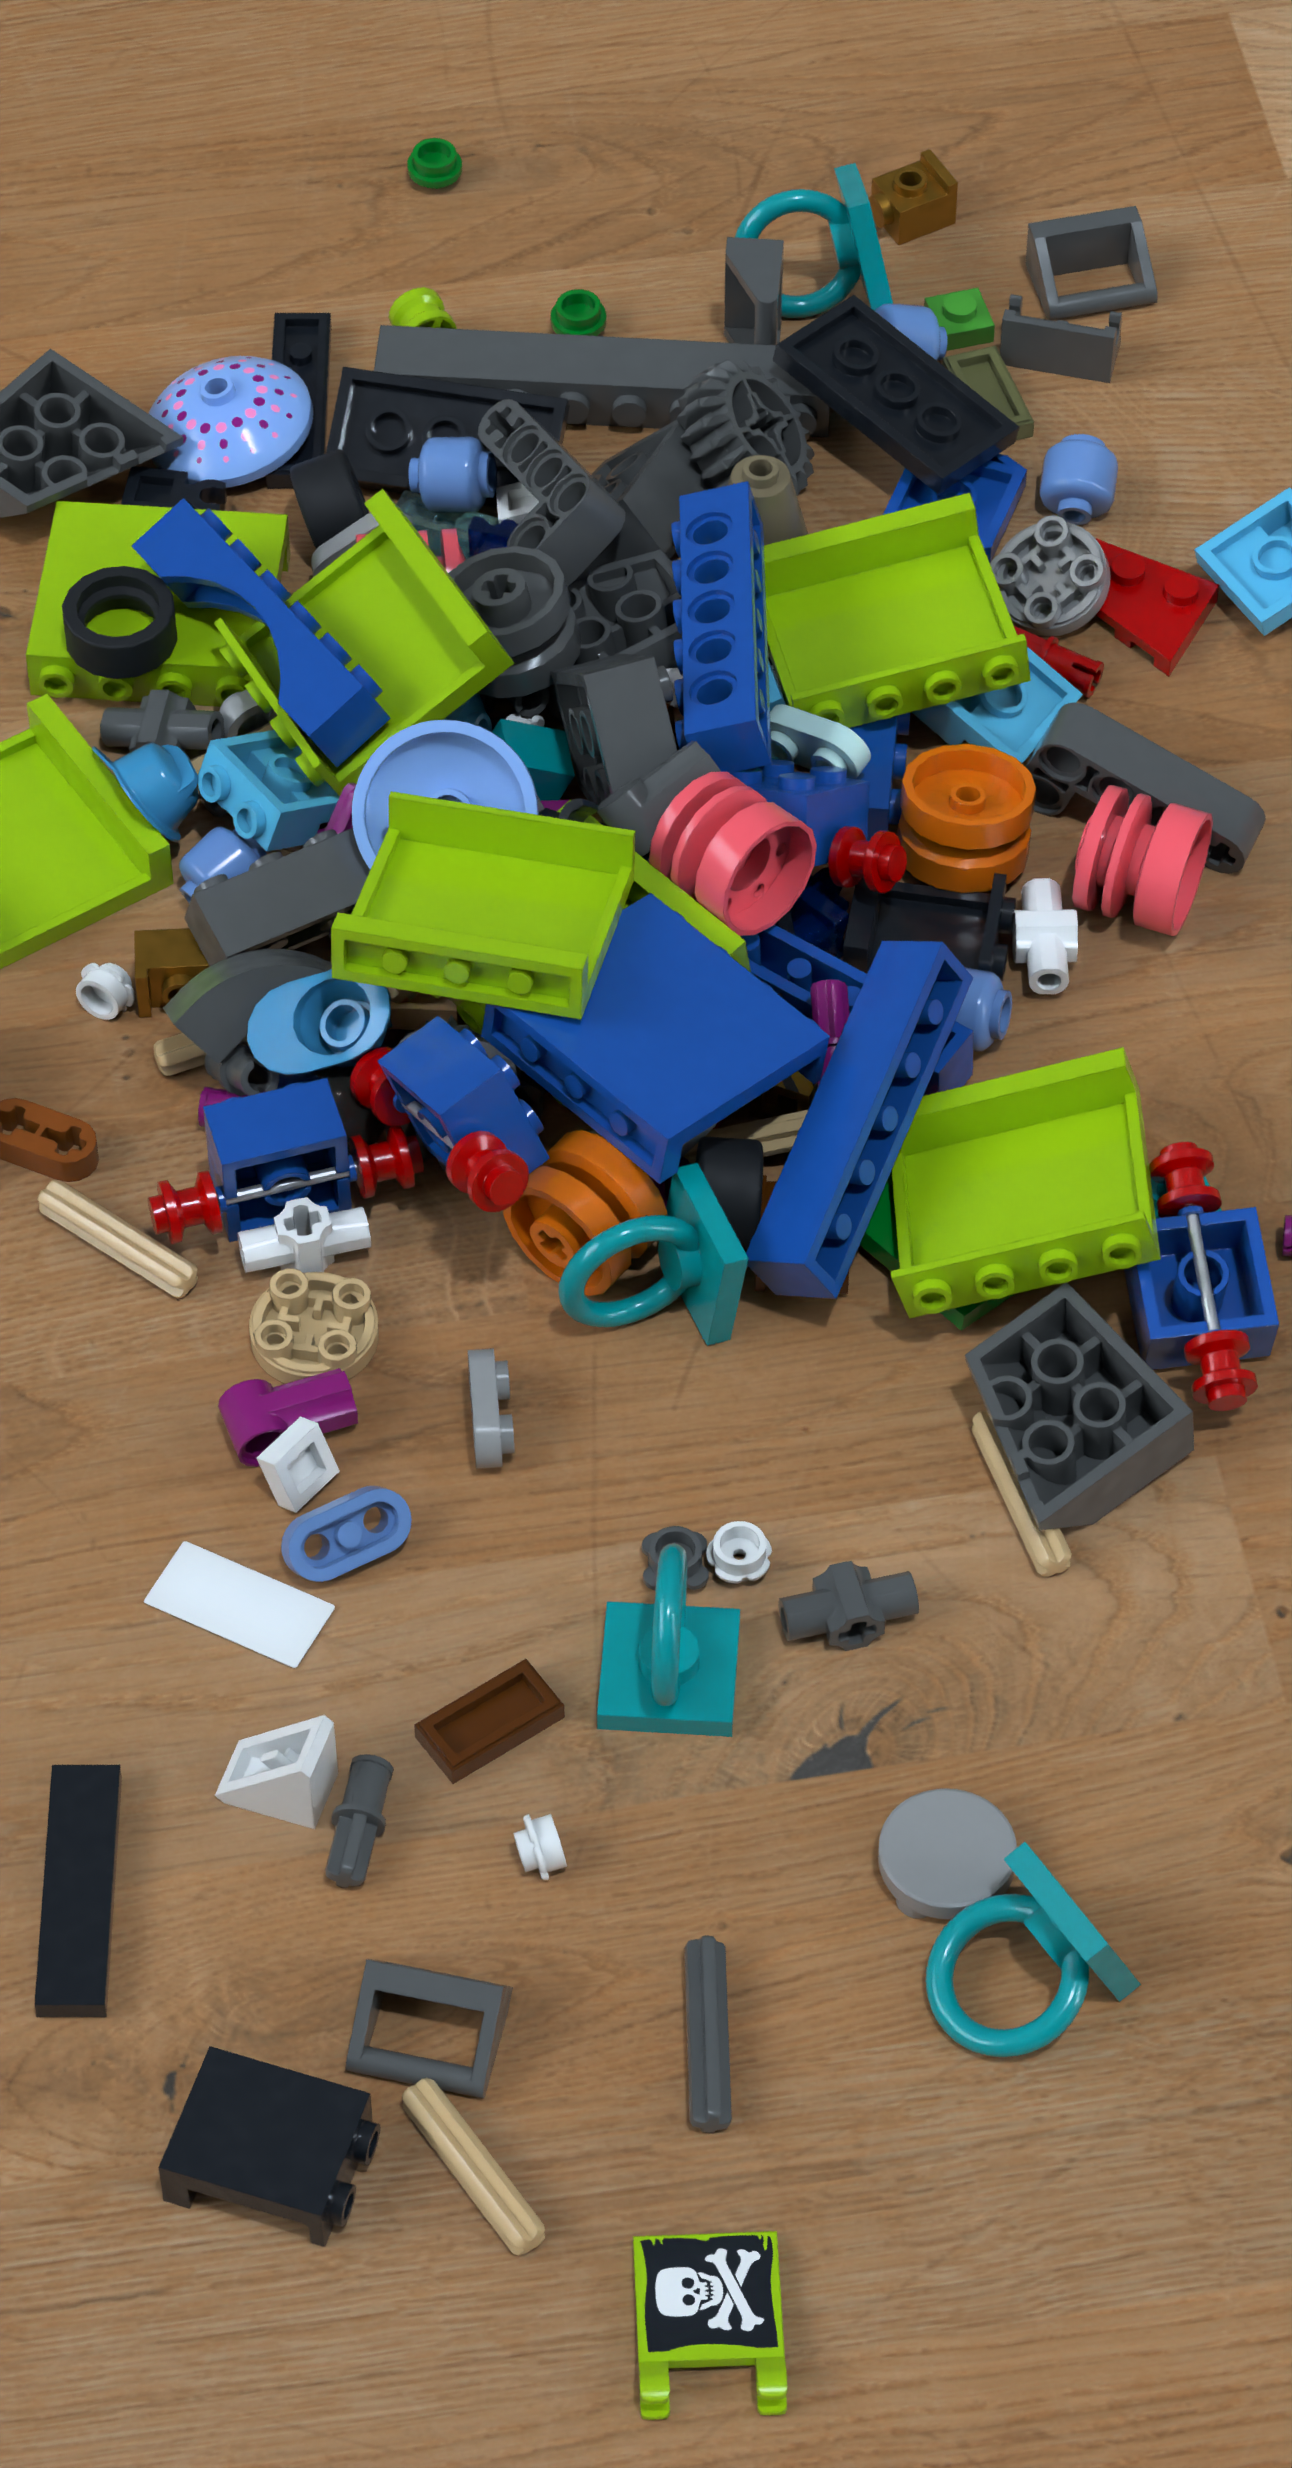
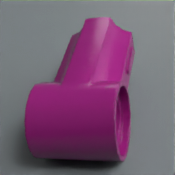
(261, 1413)

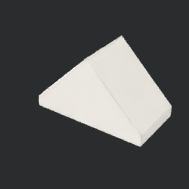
(284, 1772)

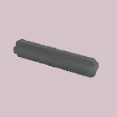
(707, 2034)

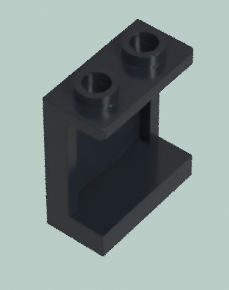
(915, 912)
(270, 2142)

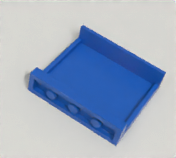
(664, 1041)

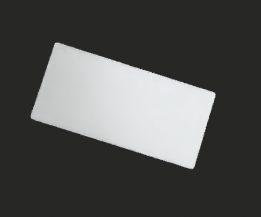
(239, 1604)

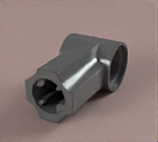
(643, 801)

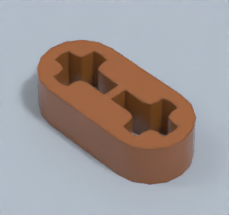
(42, 1139)

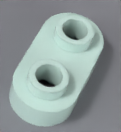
(815, 741)

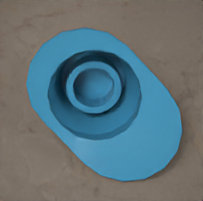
(158, 784)
(318, 1024)

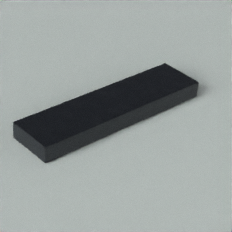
(304, 346)
(78, 1891)

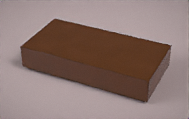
(489, 1721)

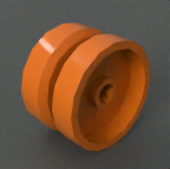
(966, 817)
(577, 1197)

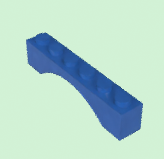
(315, 688)

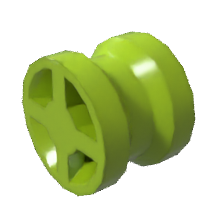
(420, 309)

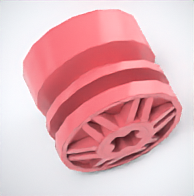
(734, 852)
(1129, 856)

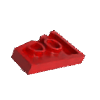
(1155, 605)

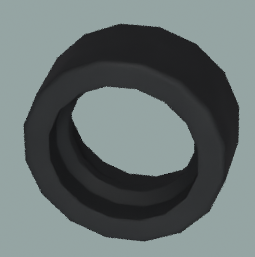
(120, 655)

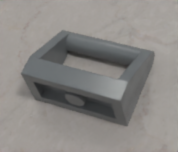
(1089, 244)
(753, 290)
(436, 1987)

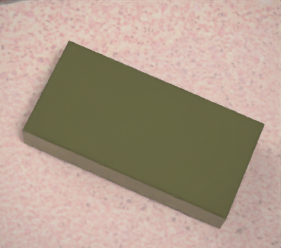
(990, 378)

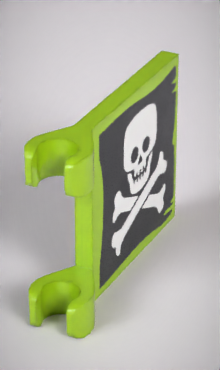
(709, 2306)

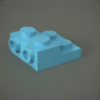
(1255, 562)
(1007, 717)
(265, 790)

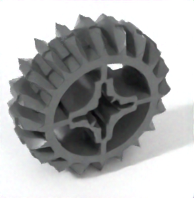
(741, 414)

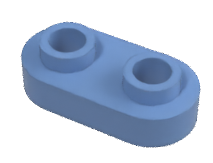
(343, 1533)

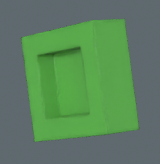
(963, 317)

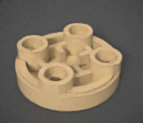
(313, 1325)

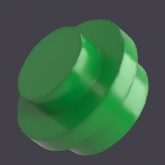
(434, 163)
(578, 314)

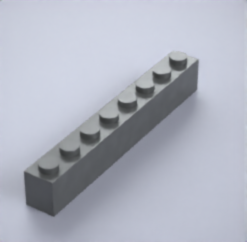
(601, 376)

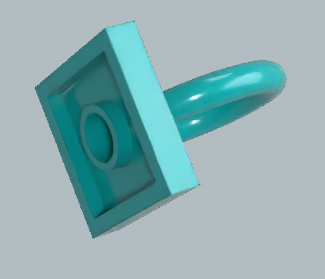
(852, 237)
(696, 1255)
(669, 1661)
(1062, 1933)

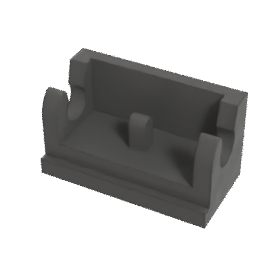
(1058, 345)

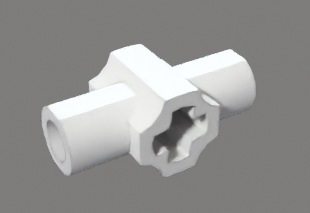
(1045, 936)
(304, 1238)

